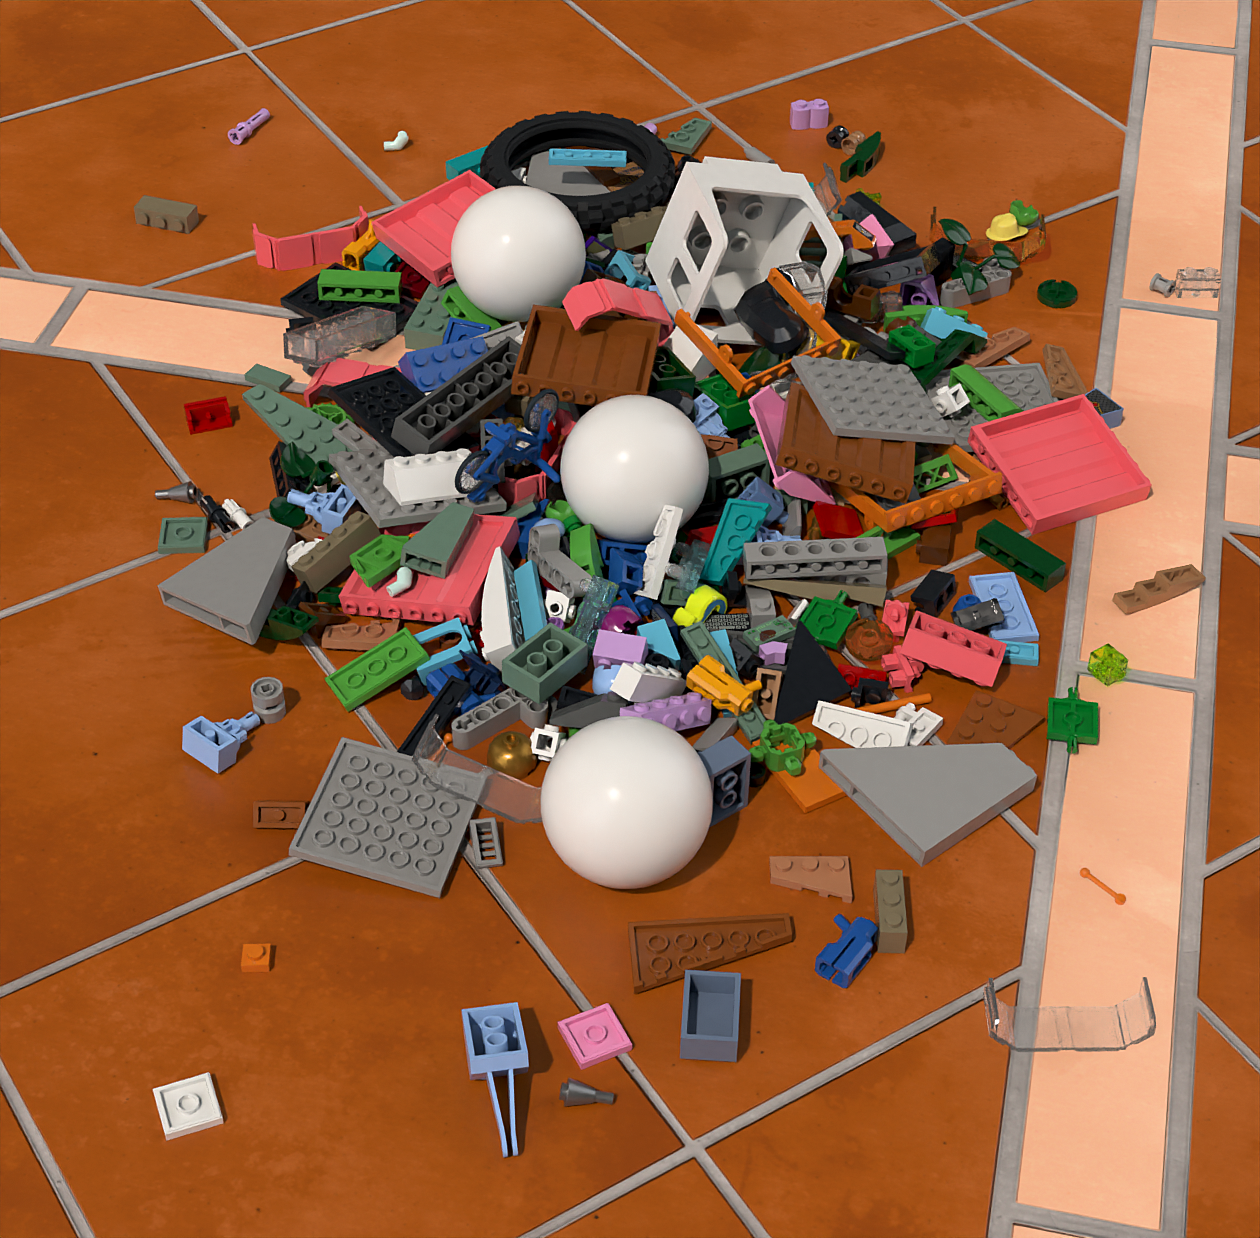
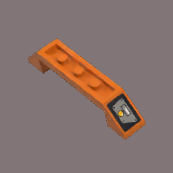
(861, 237)

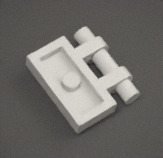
(924, 723)

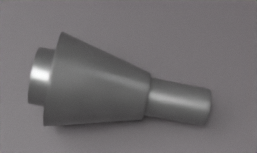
(184, 492)
(578, 1093)

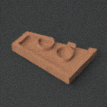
(359, 637)
(818, 873)

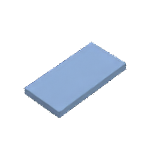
(1018, 620)

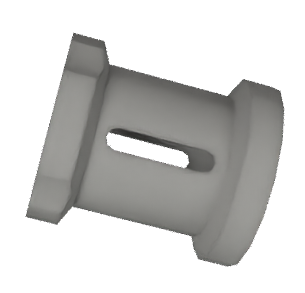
(1162, 285)

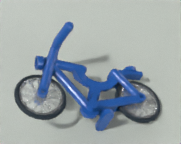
(480, 469)

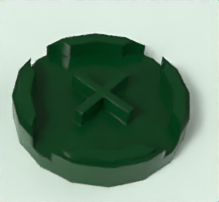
(1057, 294)

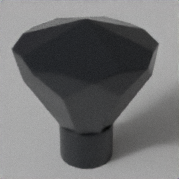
(412, 688)

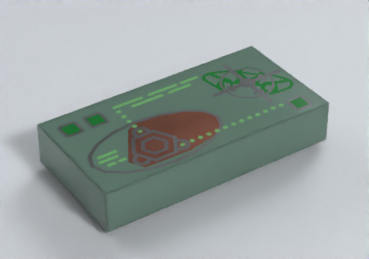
(773, 630)

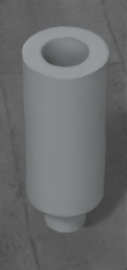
(756, 155)

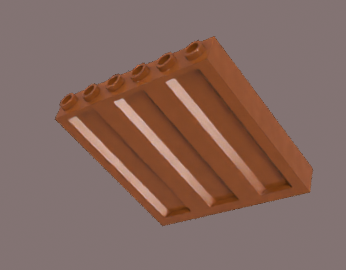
(588, 365)
(856, 462)

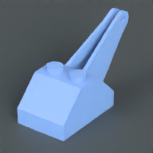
(496, 1049)

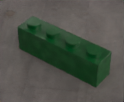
(1020, 555)

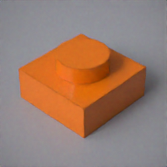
(256, 957)

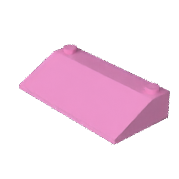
(767, 411)

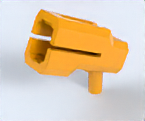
(358, 250)
(720, 687)

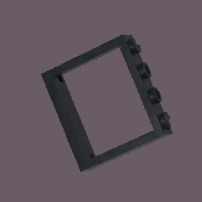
(893, 269)

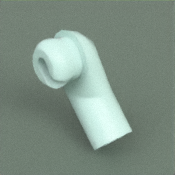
(396, 145)
(403, 582)

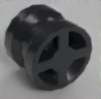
(836, 136)

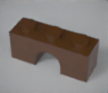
(862, 303)

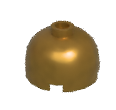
(512, 754)

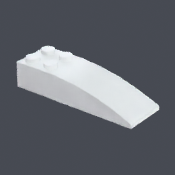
(501, 614)

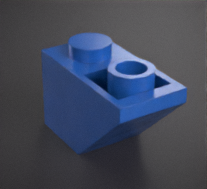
(625, 571)

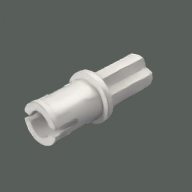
(237, 514)

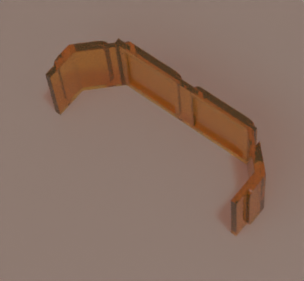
(982, 249)

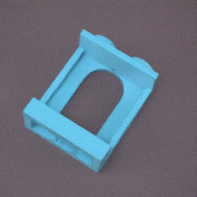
(622, 265)
(447, 656)

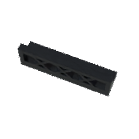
(282, 481)

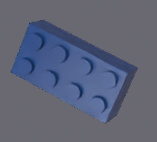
(437, 364)

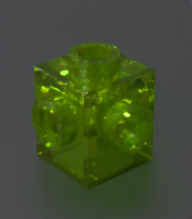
(1107, 664)

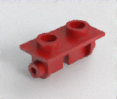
(853, 673)

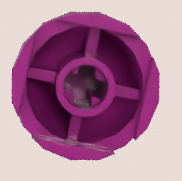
(621, 620)

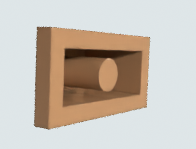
(768, 696)

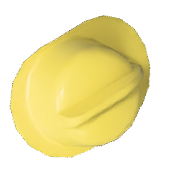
(1005, 228)

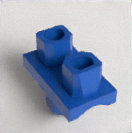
(641, 605)

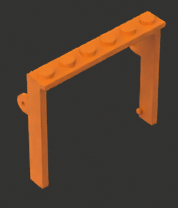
(722, 357)
(982, 485)

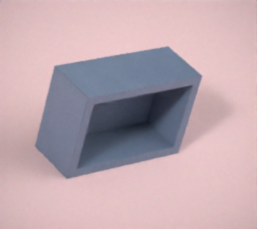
(710, 1015)

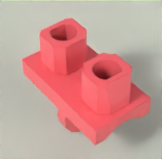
(895, 617)
(904, 669)

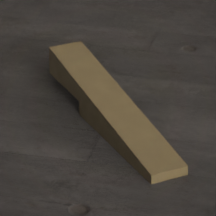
(823, 589)

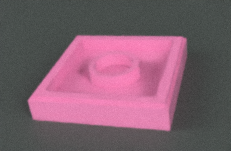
(594, 1036)

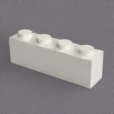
(647, 683)

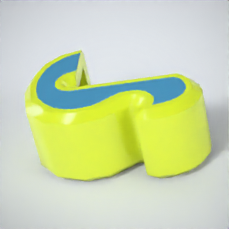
(700, 606)

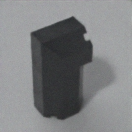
(860, 206)

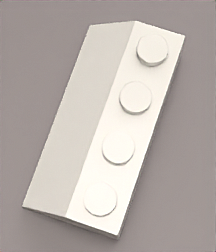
(424, 476)

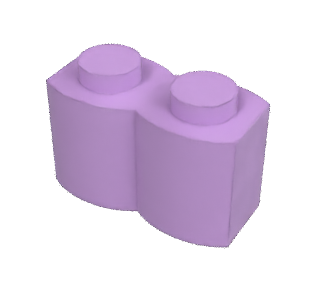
(809, 114)

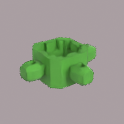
(791, 757)

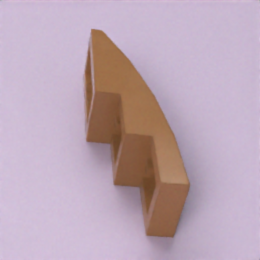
(1163, 587)

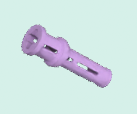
(245, 129)

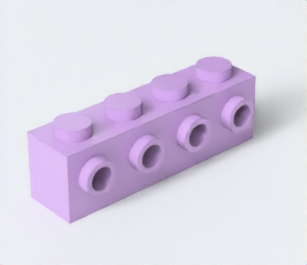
(674, 712)

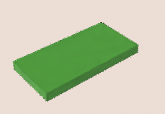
(377, 669)

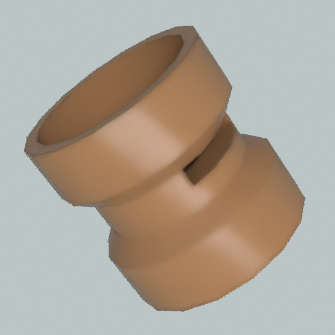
(850, 142)

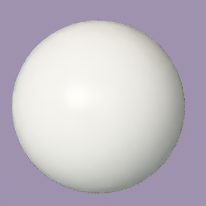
(517, 252)
(631, 462)
(626, 802)

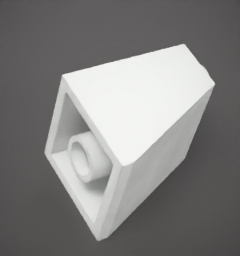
(690, 354)

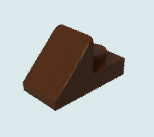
(326, 613)

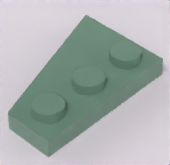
(689, 136)

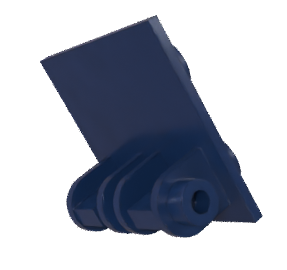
(481, 676)

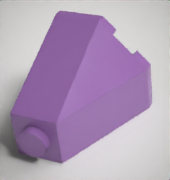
(919, 291)

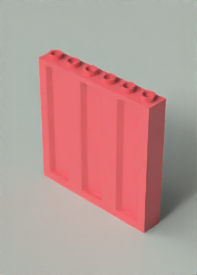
(425, 226)
(1059, 463)
(431, 596)

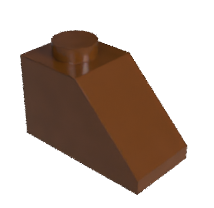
(934, 545)

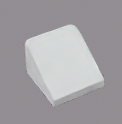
(797, 612)

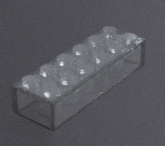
(339, 336)

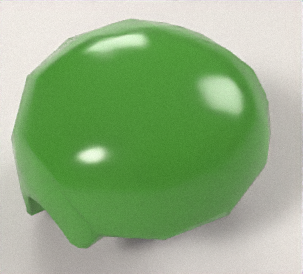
(1023, 215)
(559, 510)

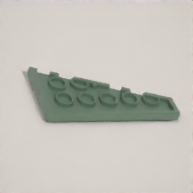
(295, 423)

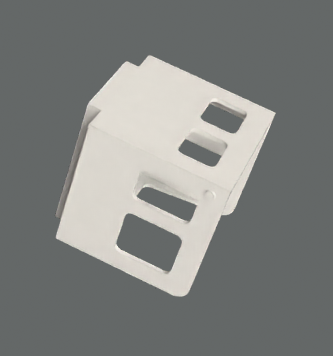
(728, 231)

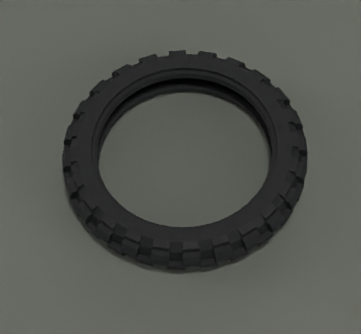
(593, 131)

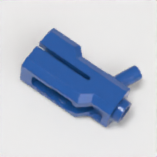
(436, 680)
(849, 952)

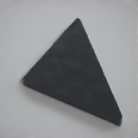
(808, 679)

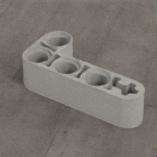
(955, 294)
(554, 564)
(495, 716)

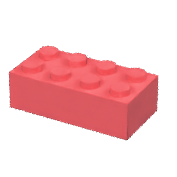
(953, 649)

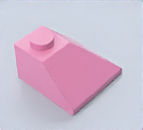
(882, 245)

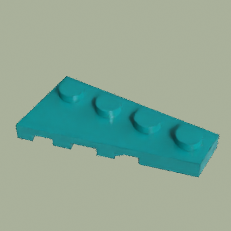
(737, 526)

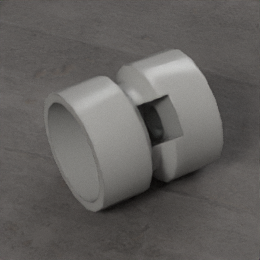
(268, 699)

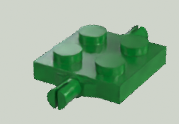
(829, 619)
(1072, 720)

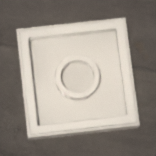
(188, 1106)

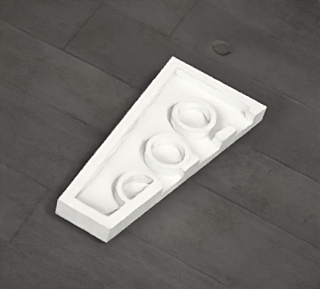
(659, 551)
(861, 727)

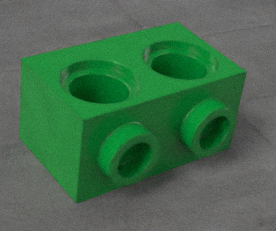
(918, 347)

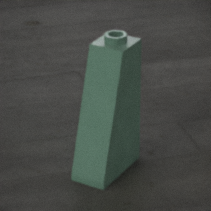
(439, 541)

